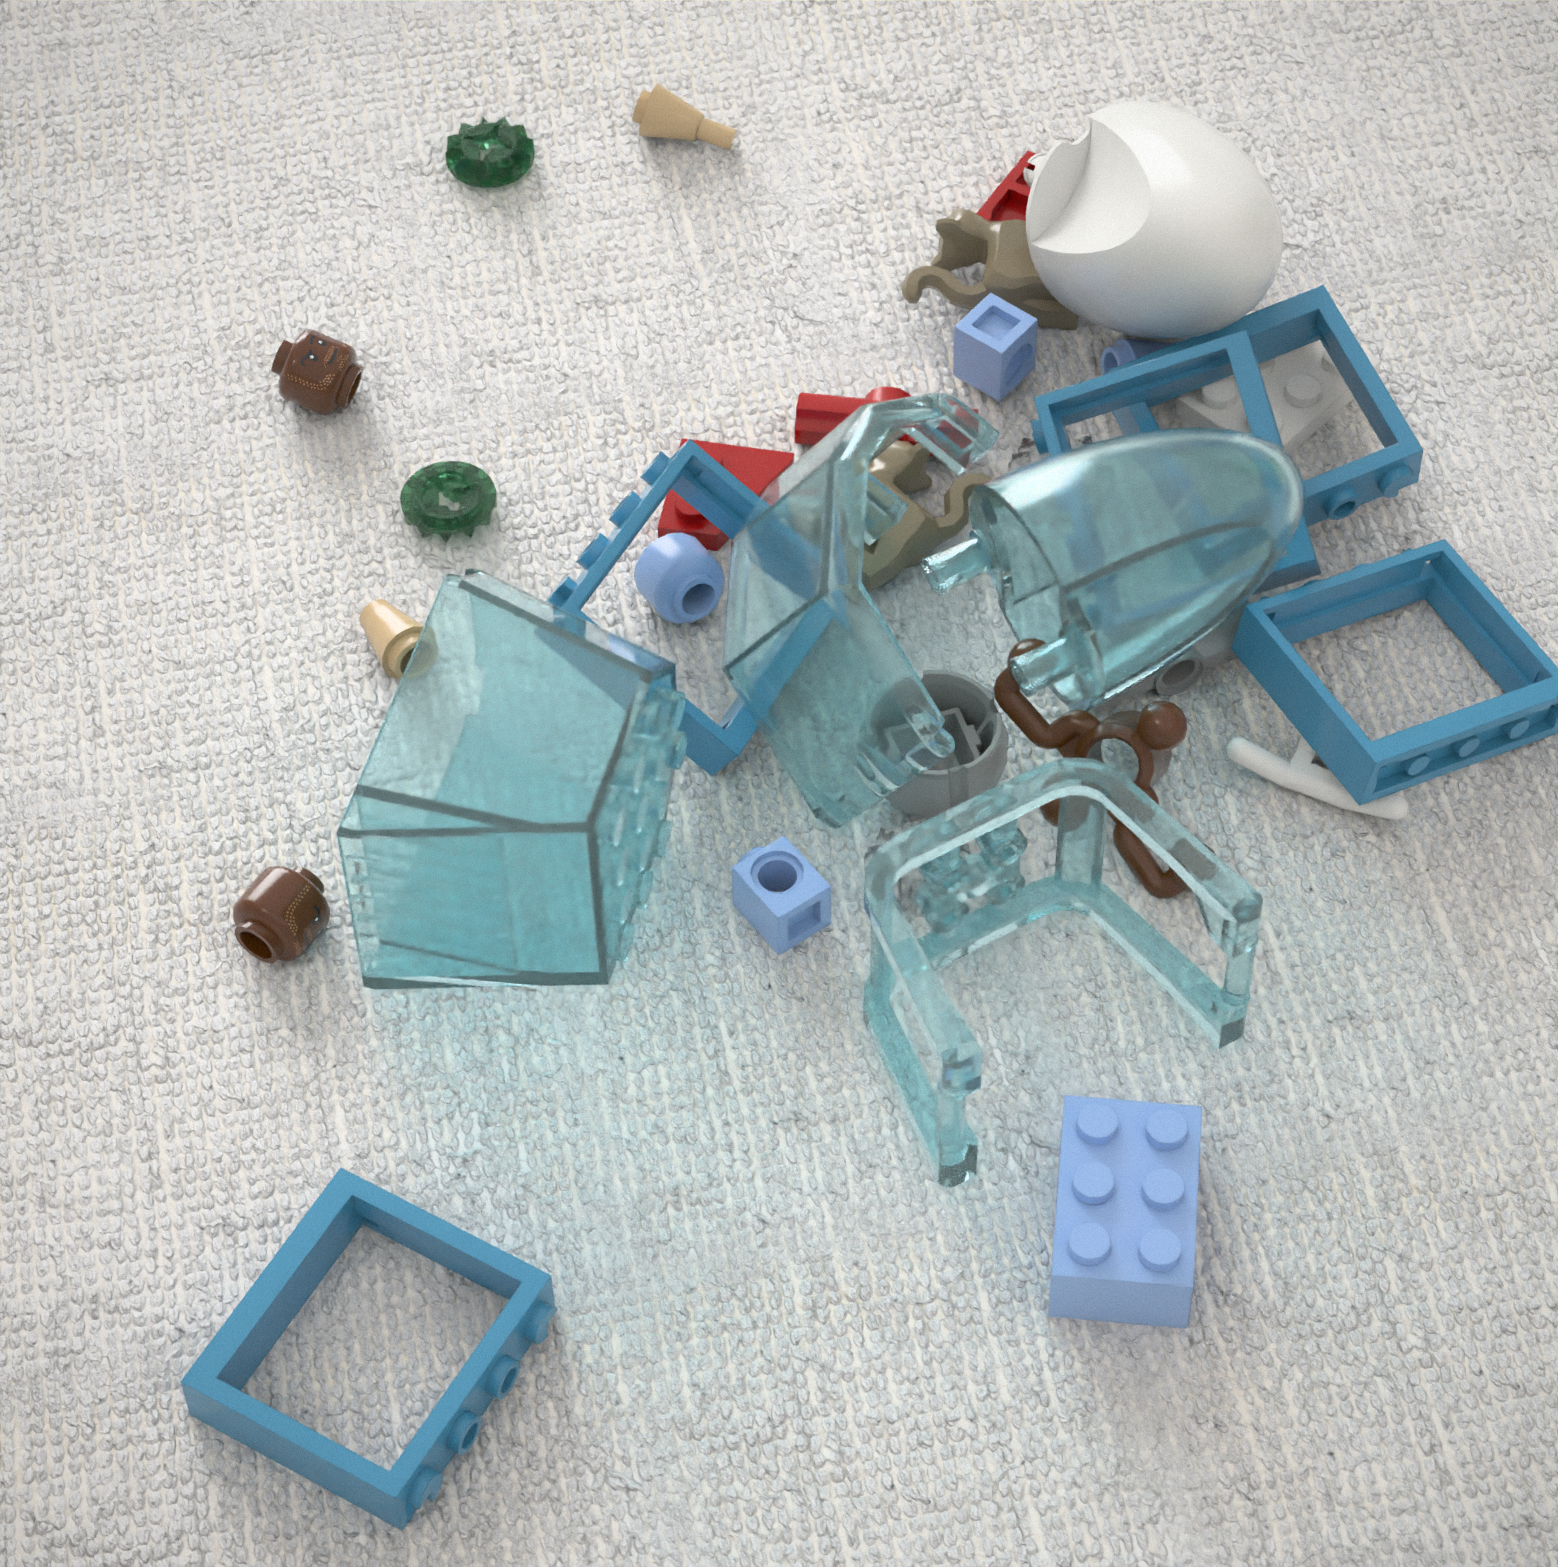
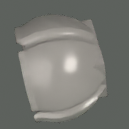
(979, 748)

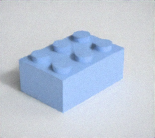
(1126, 1212)

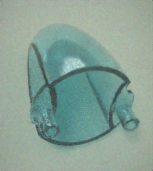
(1126, 551)

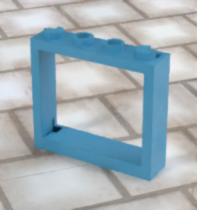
(1286, 328)
(1165, 375)
(726, 505)
(1434, 747)
(284, 1286)

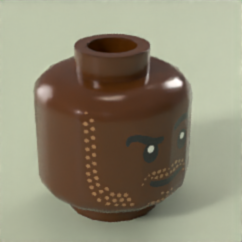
(317, 372)
(281, 914)

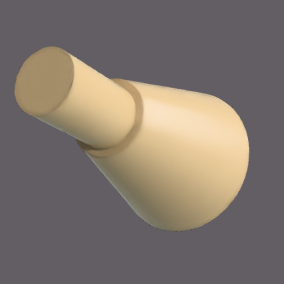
(670, 117)

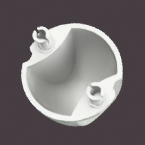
(1152, 224)

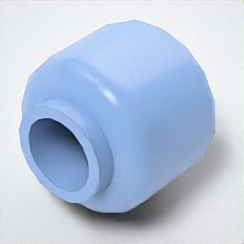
(679, 578)

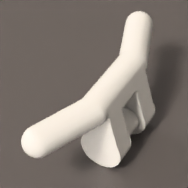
(1310, 779)

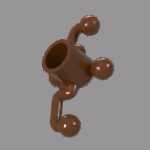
(1080, 735)

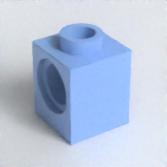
(995, 347)
(787, 915)

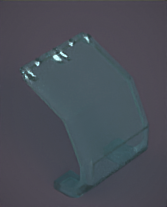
(804, 630)

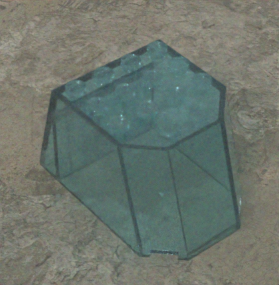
(511, 798)

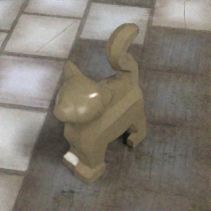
(1007, 273)
(918, 532)

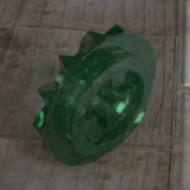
(498, 166)
(459, 483)

